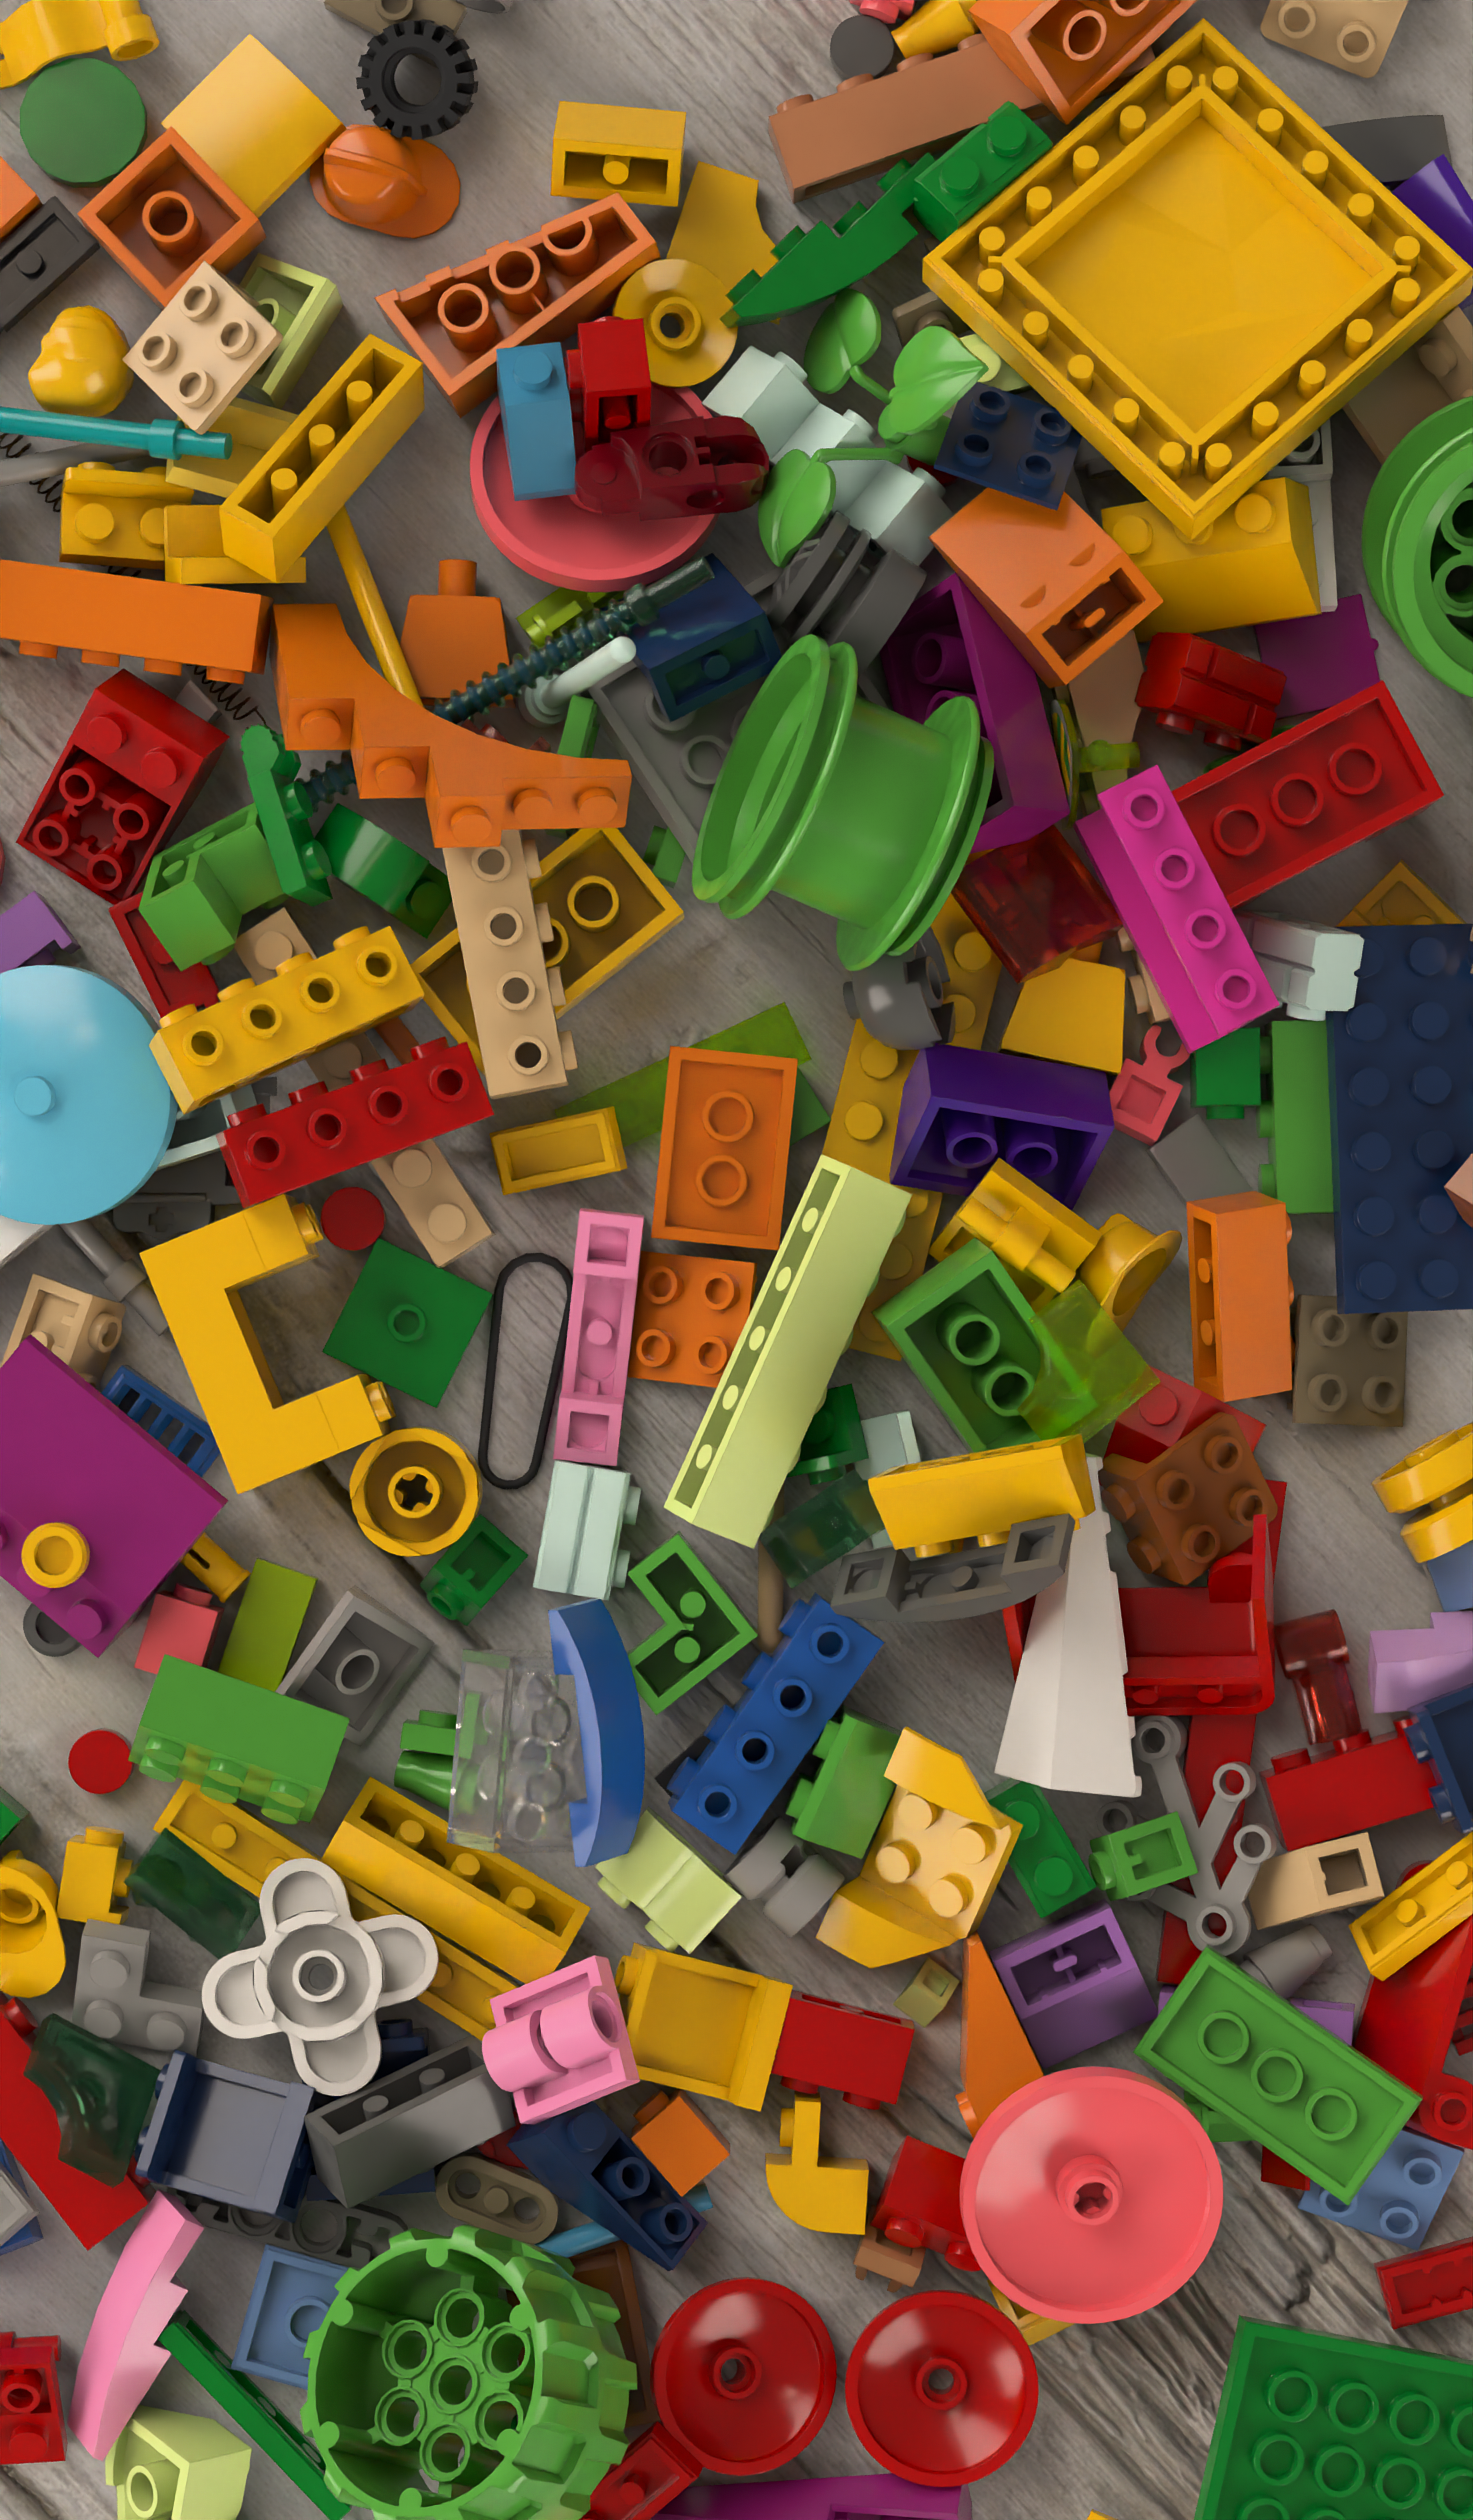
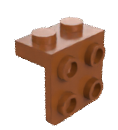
(1189, 1500)

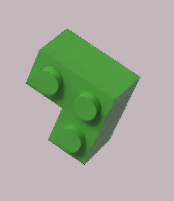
(206, 886)
(699, 1628)

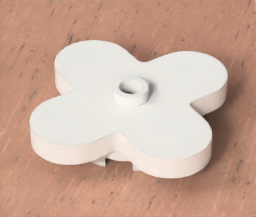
(270, 1987)

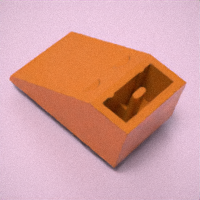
(1046, 579)

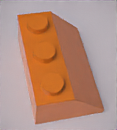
(1072, 46)

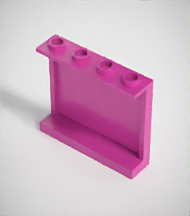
(1174, 910)

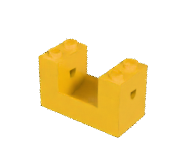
(200, 1298)

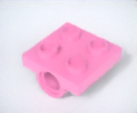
(560, 2041)

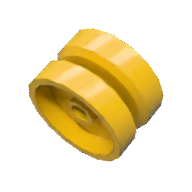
(1443, 1478)

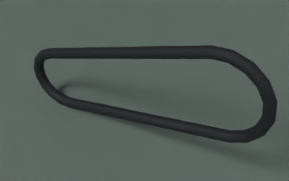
(491, 1371)

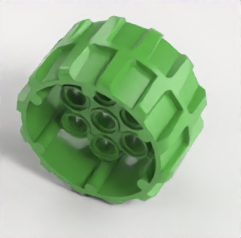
(372, 2382)

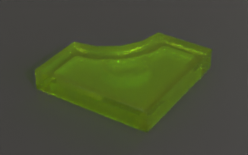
(1085, 1368)

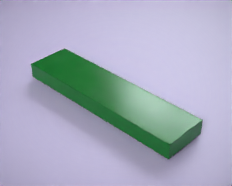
(251, 2410)

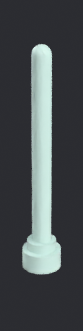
(552, 698)

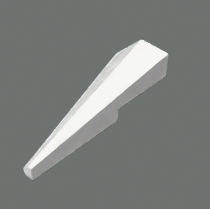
(1069, 1695)

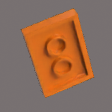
(724, 1148)

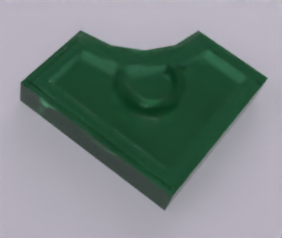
(96, 2096)

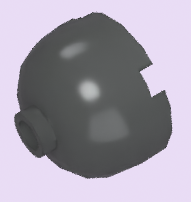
(904, 997)

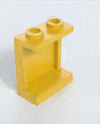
(701, 2023)

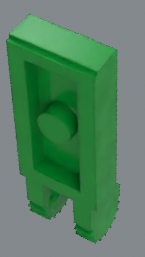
(284, 815)

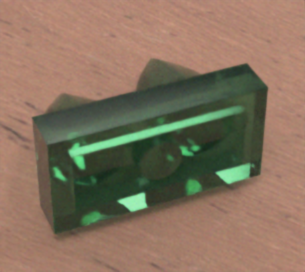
(192, 1894)

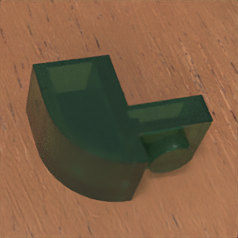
(823, 1529)

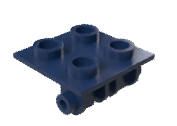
(1009, 445)

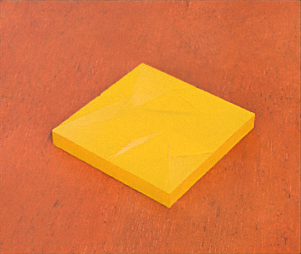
(1197, 277)

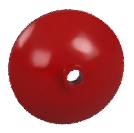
(780, 2380)
(948, 2432)

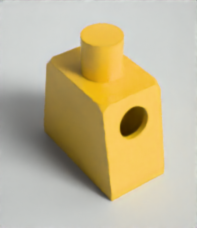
(1071, 1015)

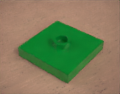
(407, 1323)

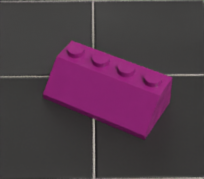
(956, 649)

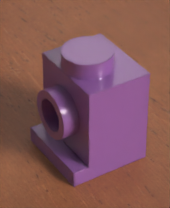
(32, 933)

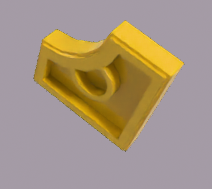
(722, 226)

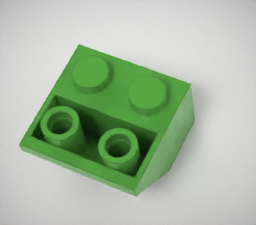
(848, 1785)

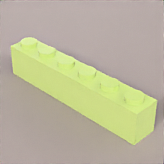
(788, 1352)

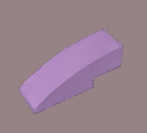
(1420, 1663)

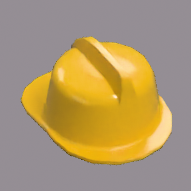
(1126, 1265)
(29, 1928)

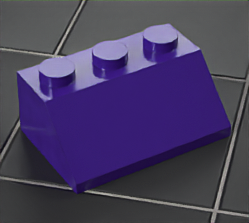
(981, 1106)

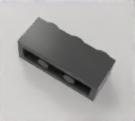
(407, 2122)

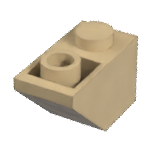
(1315, 1882)

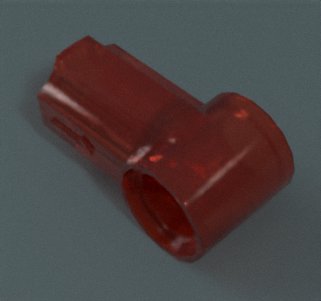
(1314, 1659)

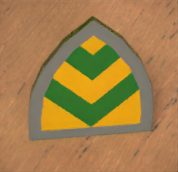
(1076, 760)

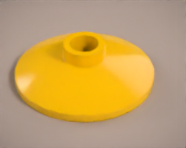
(697, 302)

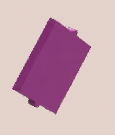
(1321, 655)

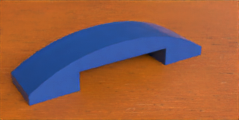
(610, 1729)

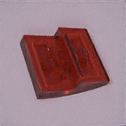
(1035, 904)

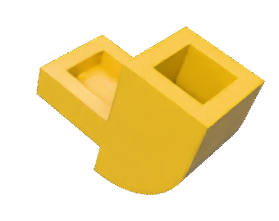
(811, 2188)

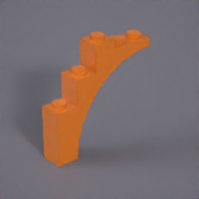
(403, 751)

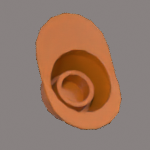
(386, 182)

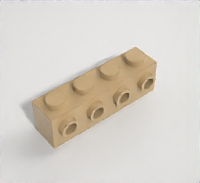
(507, 966)

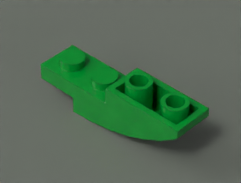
(821, 264)

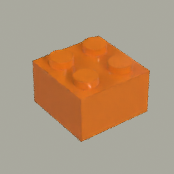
(169, 218)

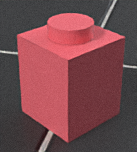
(181, 1627)

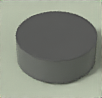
(861, 47)
(47, 1635)

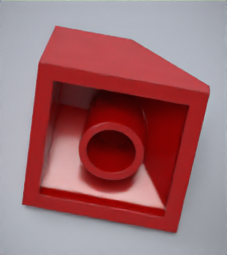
(1167, 1416)

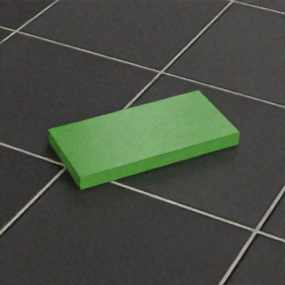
(1278, 2074)

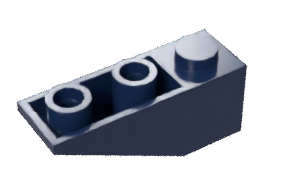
(610, 2181)

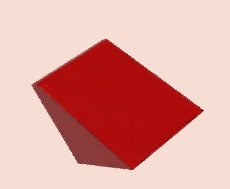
(1279, 2172)

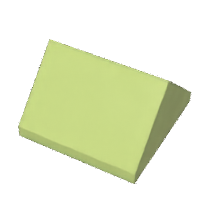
(302, 310)

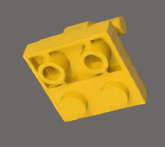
(1025, 1229)

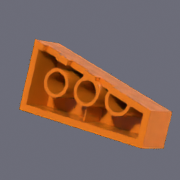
(517, 296)

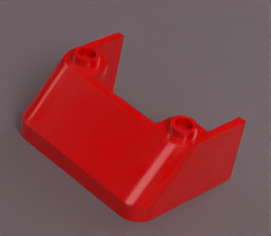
(1192, 1645)
(1410, 2026)

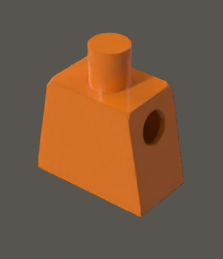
(454, 635)

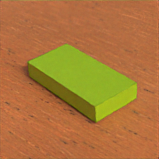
(268, 1624)

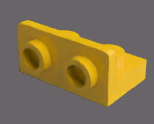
(116, 515)

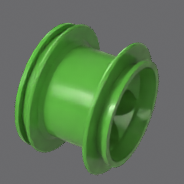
(1414, 546)
(844, 805)

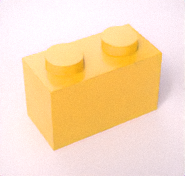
(619, 151)

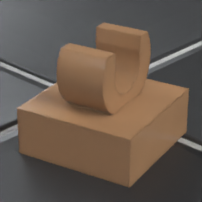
(887, 2258)

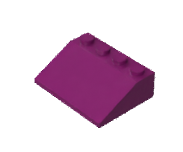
(91, 1466)

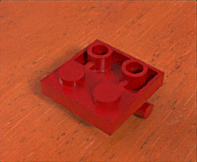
(30, 2400)

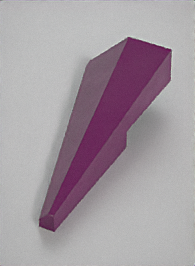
(821, 2499)

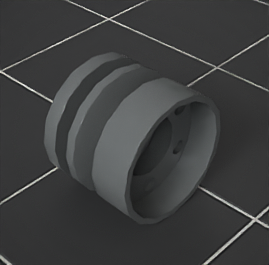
(843, 594)

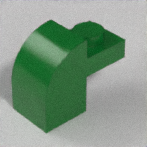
(384, 870)

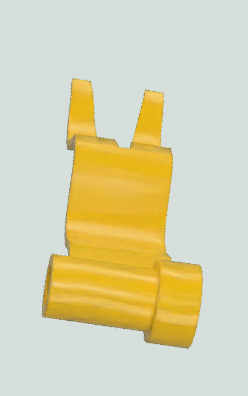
(60, 28)

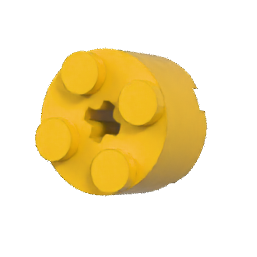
(380, 1500)

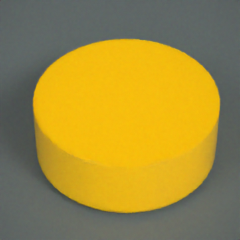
(55, 1554)

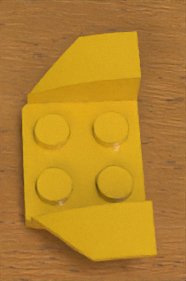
(927, 1865)

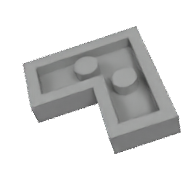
(123, 2006)

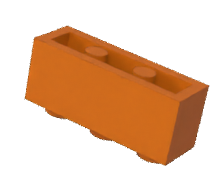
(1240, 1295)

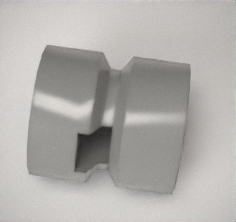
(784, 1877)

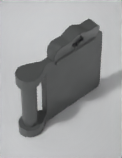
(185, 1194)

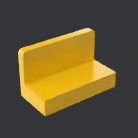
(197, 555)

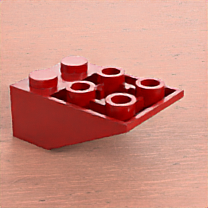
(121, 786)

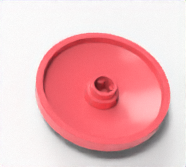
(565, 539)
(1091, 2195)

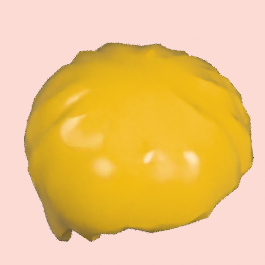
(82, 364)

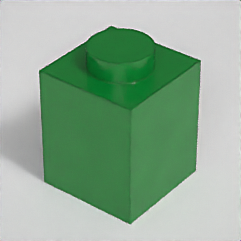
(1227, 1075)

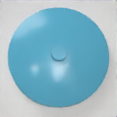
(77, 1095)

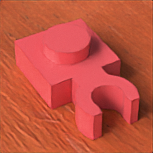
(1143, 1093)

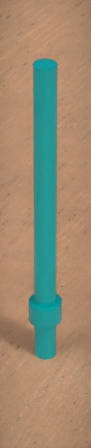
(162, 438)

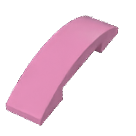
(598, 1336)

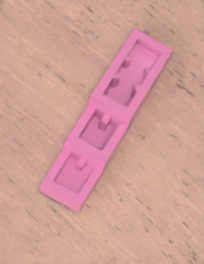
(123, 2342)

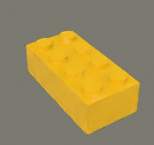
(601, 915)

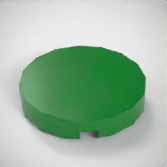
(83, 122)

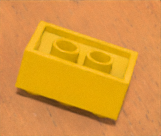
(1236, 573)
(982, 1494)

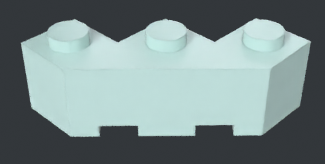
(873, 494)

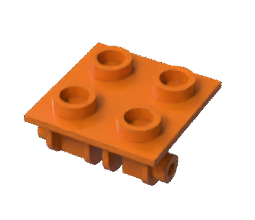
(688, 1317)

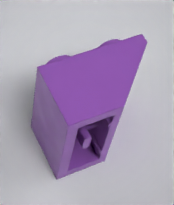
(1074, 1983)

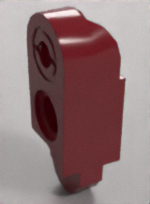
(717, 461)

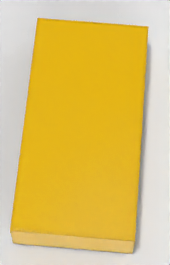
(558, 1150)

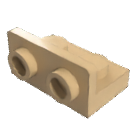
(70, 1324)

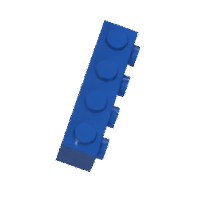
(773, 1723)

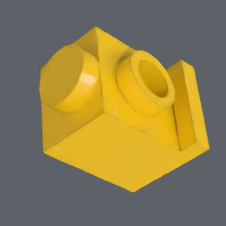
(95, 1877)

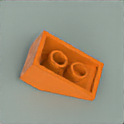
(993, 2045)

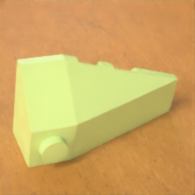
(177, 2468)

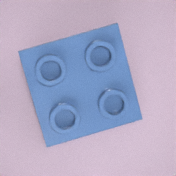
(1398, 2194)

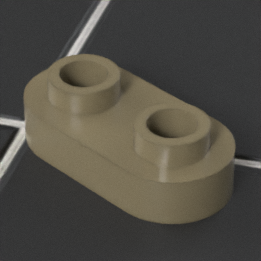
(495, 2201)

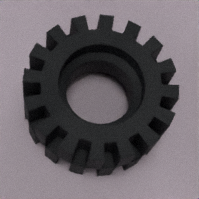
(379, 85)

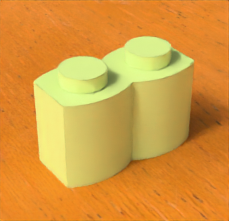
(669, 1884)

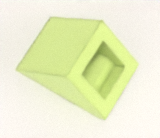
(926, 1993)

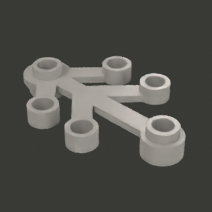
(1203, 1840)

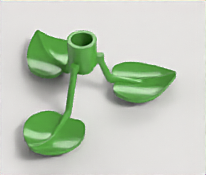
(929, 380)

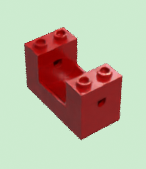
(1308, 795)

